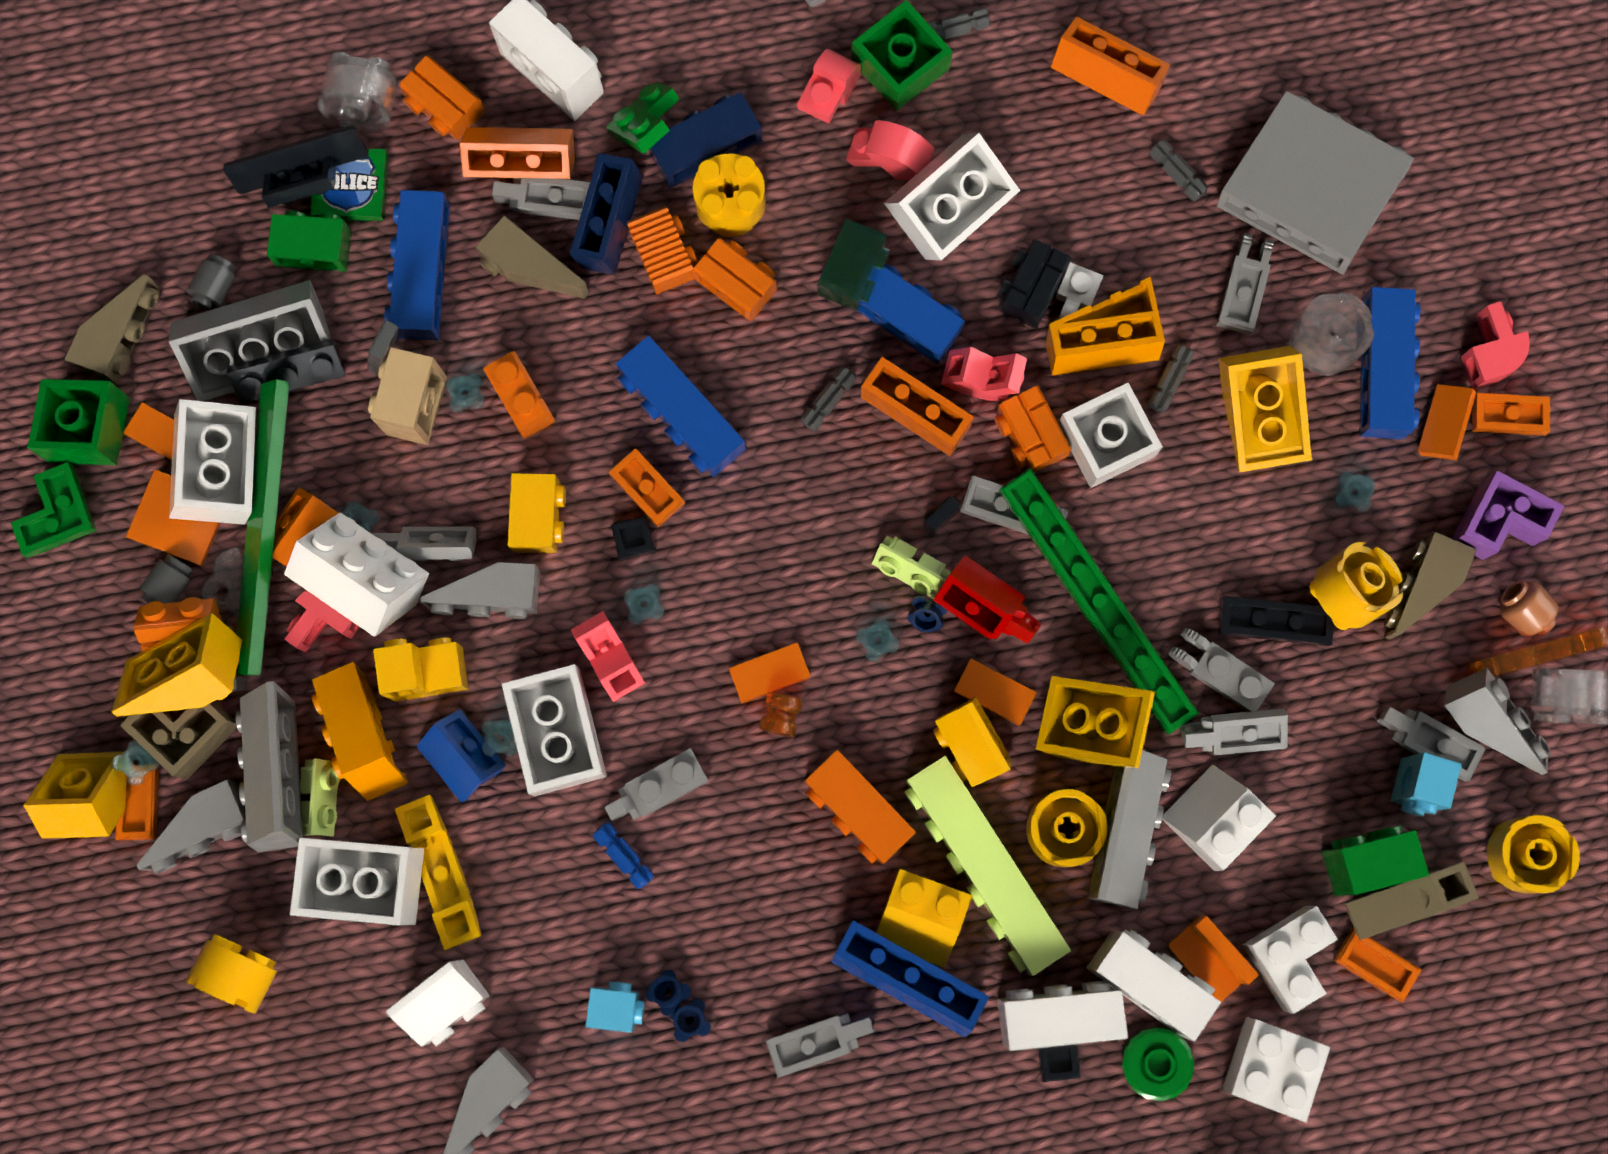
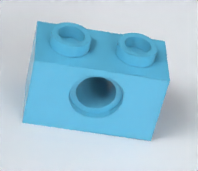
(1425, 784)

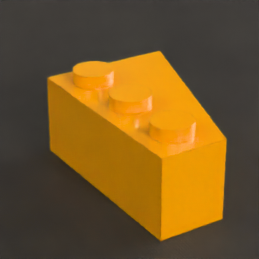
(1109, 334)
(356, 732)

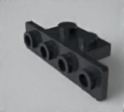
(298, 167)

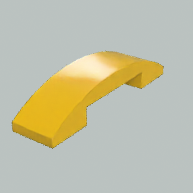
(441, 872)

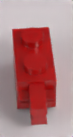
(986, 602)

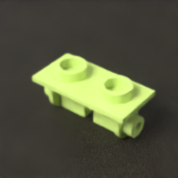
(896, 561)
(322, 783)

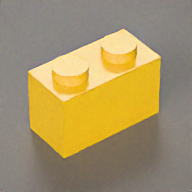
(535, 513)

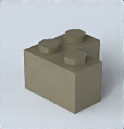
(182, 742)

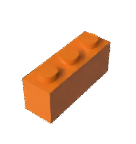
(1110, 65)
(517, 152)
(916, 406)
(858, 808)

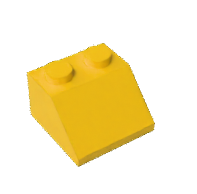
(973, 743)
(78, 797)
(923, 916)

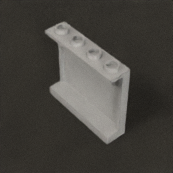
(1314, 182)

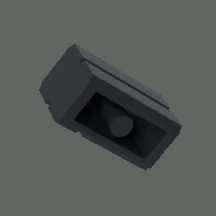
(1034, 283)

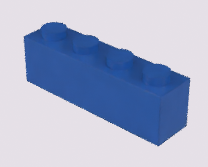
(418, 264)
(912, 314)
(1389, 365)
(680, 406)
(910, 979)

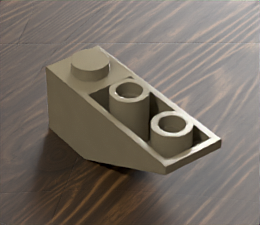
(109, 336)
(1437, 572)
(1411, 900)

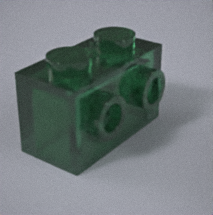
(853, 265)

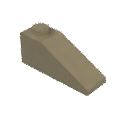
(525, 262)

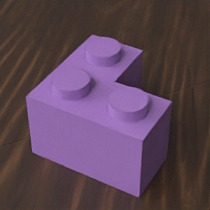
(1505, 508)

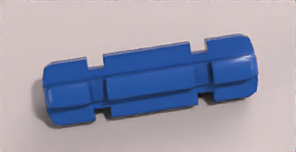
(623, 855)

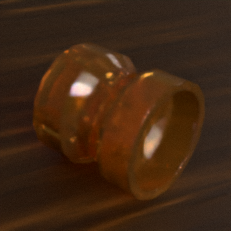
(780, 723)

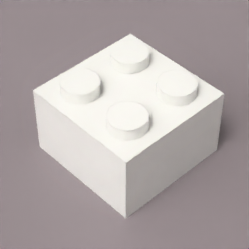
(1109, 435)
(1276, 1069)

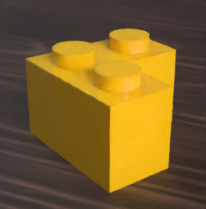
(416, 672)

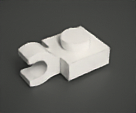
(1078, 288)

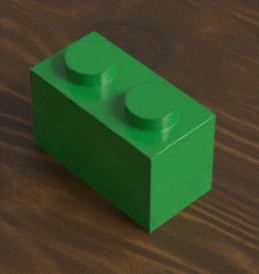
(309, 241)

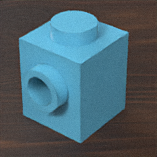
(615, 1008)

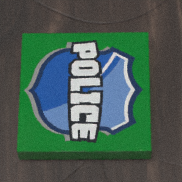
(357, 190)

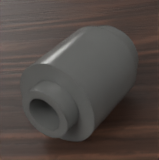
(211, 282)
(166, 580)

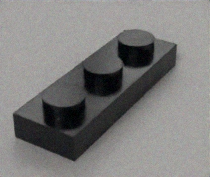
(297, 366)
(1275, 621)

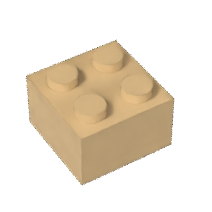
(408, 396)

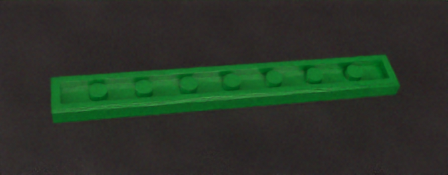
(261, 525)
(1097, 600)

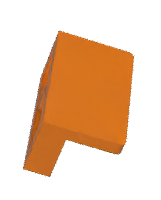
(298, 518)
(1211, 957)

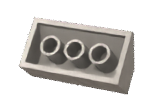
(245, 332)
(270, 769)
(1131, 818)

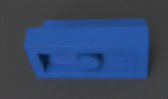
(456, 754)

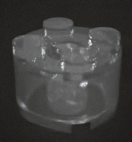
(358, 91)
(1346, 318)
(1570, 693)

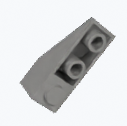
(496, 588)
(1488, 715)
(202, 820)
(487, 1094)

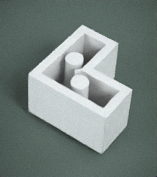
(1282, 956)

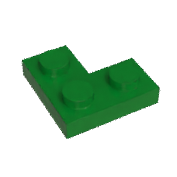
(640, 122)
(64, 516)

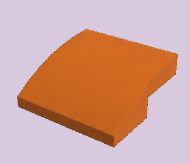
(178, 537)

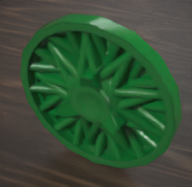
(1157, 1064)

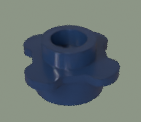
(925, 621)
(660, 985)
(699, 1025)

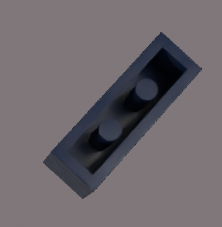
(719, 130)
(606, 214)

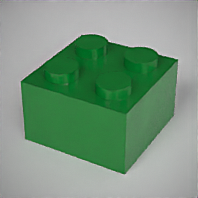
(901, 55)
(78, 422)
(1374, 863)

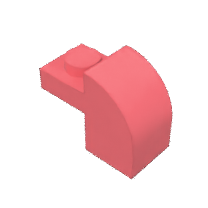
(829, 85)
(892, 147)
(1501, 351)
(982, 375)
(307, 627)
(608, 656)

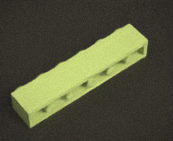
(987, 866)

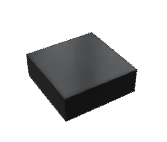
(941, 516)
(633, 538)
(1059, 1063)

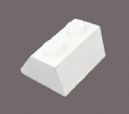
(1217, 818)
(440, 1003)

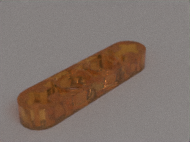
(1542, 652)

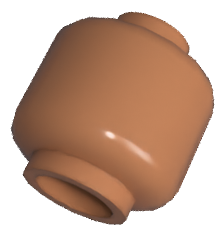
(1529, 608)

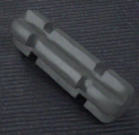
(961, 23)
(1178, 170)
(1171, 378)
(828, 398)

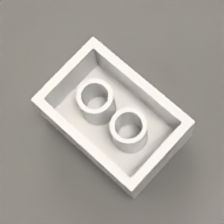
(547, 56)
(952, 196)
(212, 462)
(356, 574)
(554, 730)
(357, 881)
(1155, 983)
(1062, 1016)

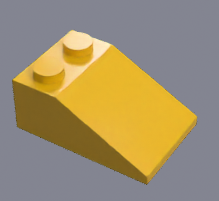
(1266, 407)
(181, 670)
(1095, 722)

